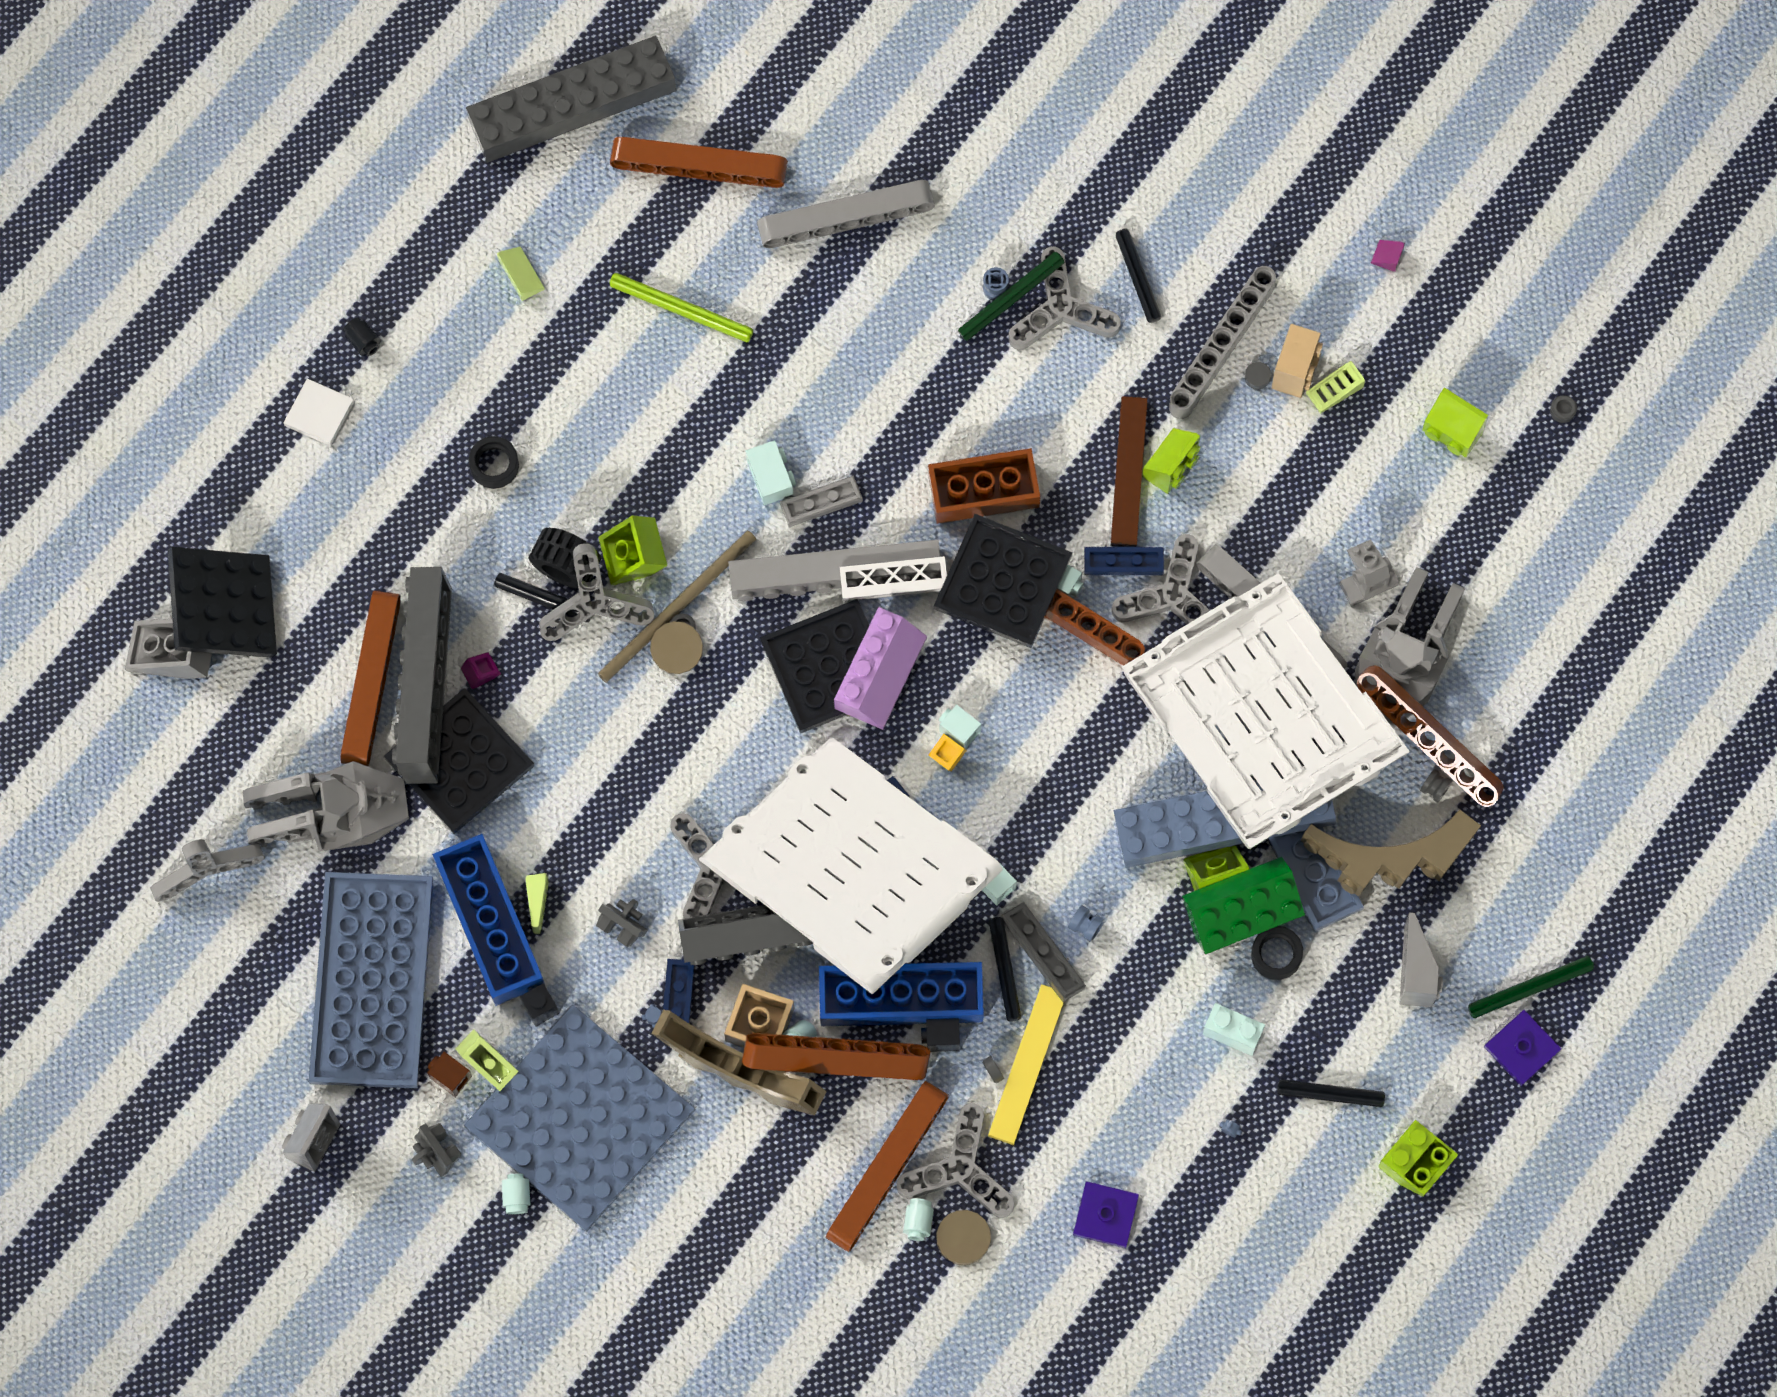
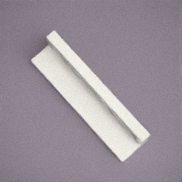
(892, 589)

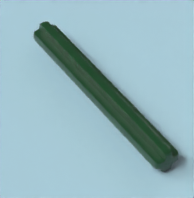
(1011, 296)
(1530, 987)

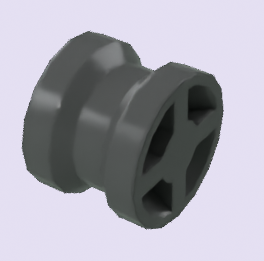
(1436, 785)

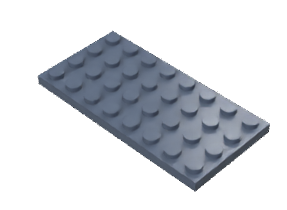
(371, 980)

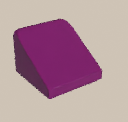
(1388, 254)
(479, 670)

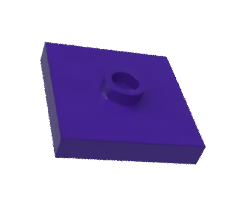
(1522, 1048)
(1105, 1214)

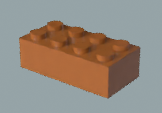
(984, 485)

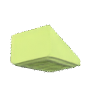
(1348, 368)
(537, 892)

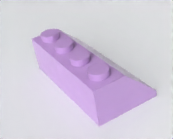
(880, 668)

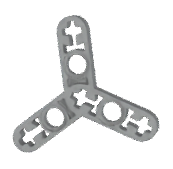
(1069, 315)
(1161, 592)
(588, 608)
(204, 863)
(704, 870)
(971, 1175)

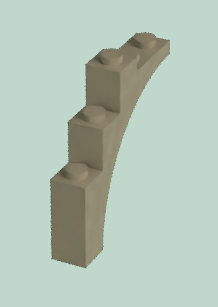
(1394, 863)
(715, 1057)

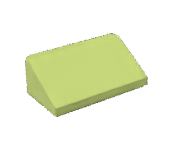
(520, 272)

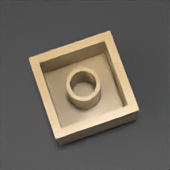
(1297, 361)
(757, 1013)

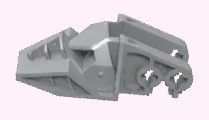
(1406, 659)
(356, 804)

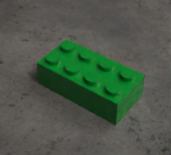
(1243, 905)

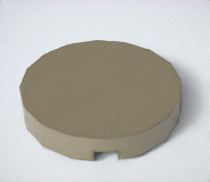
(676, 647)
(963, 1237)

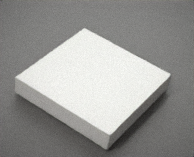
(319, 412)

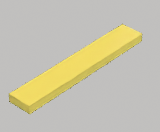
(1026, 1066)

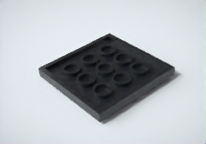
(1003, 580)
(222, 602)
(813, 661)
(474, 763)

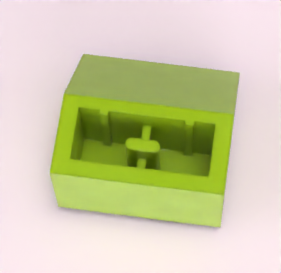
(1172, 459)
(1417, 1159)

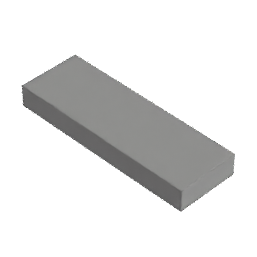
(821, 501)

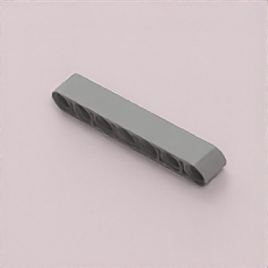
(845, 214)
(1220, 353)
(1235, 579)

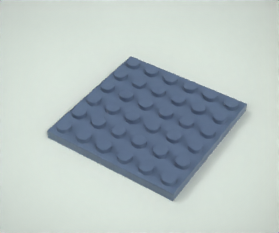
(580, 1118)

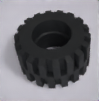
(554, 556)

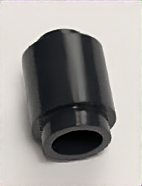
(362, 337)

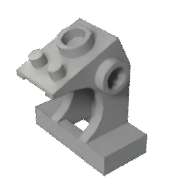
(1371, 576)

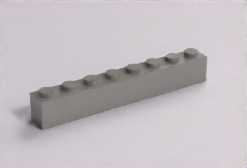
(821, 570)

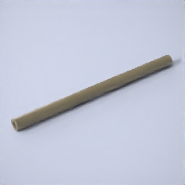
(676, 606)

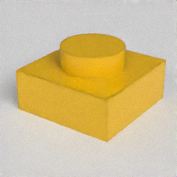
(947, 752)

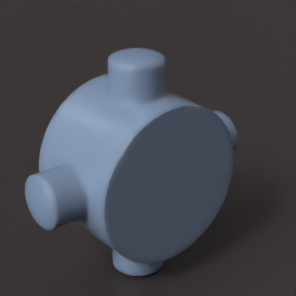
(652, 1015)
(1230, 1128)

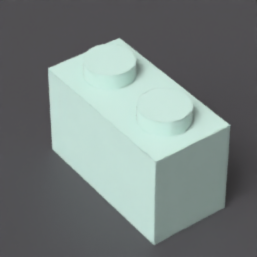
(769, 472)
(1233, 1029)

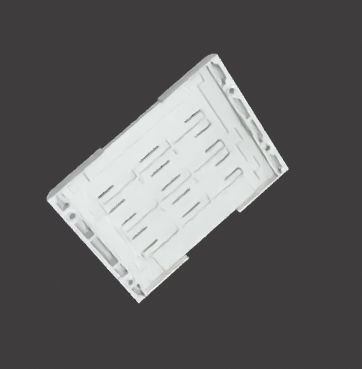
(1298, 653)
(832, 922)

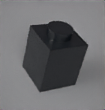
(539, 1005)
(941, 1035)

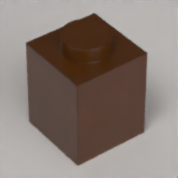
(448, 1073)

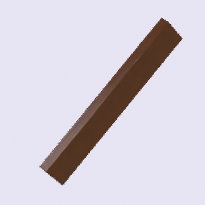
(1128, 472)

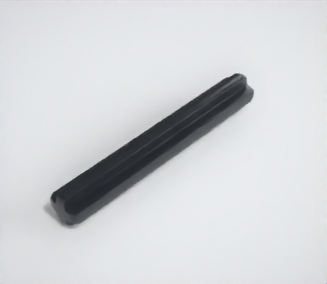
(1138, 275)
(532, 593)
(1005, 969)
(1331, 1093)

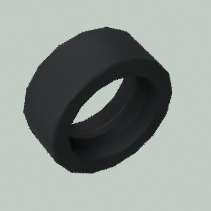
(490, 443)
(1277, 973)

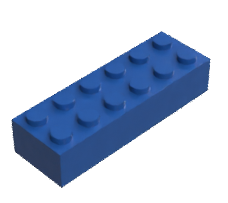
(488, 919)
(907, 997)

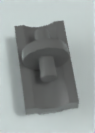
(631, 928)
(431, 1152)

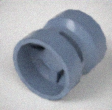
(994, 289)
(1086, 923)

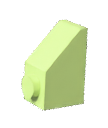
(486, 1060)

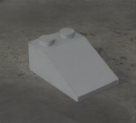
(154, 652)
(1419, 968)
(311, 1136)

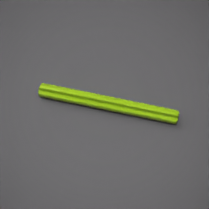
(681, 307)

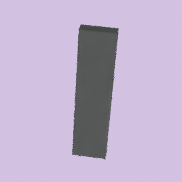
(1043, 952)

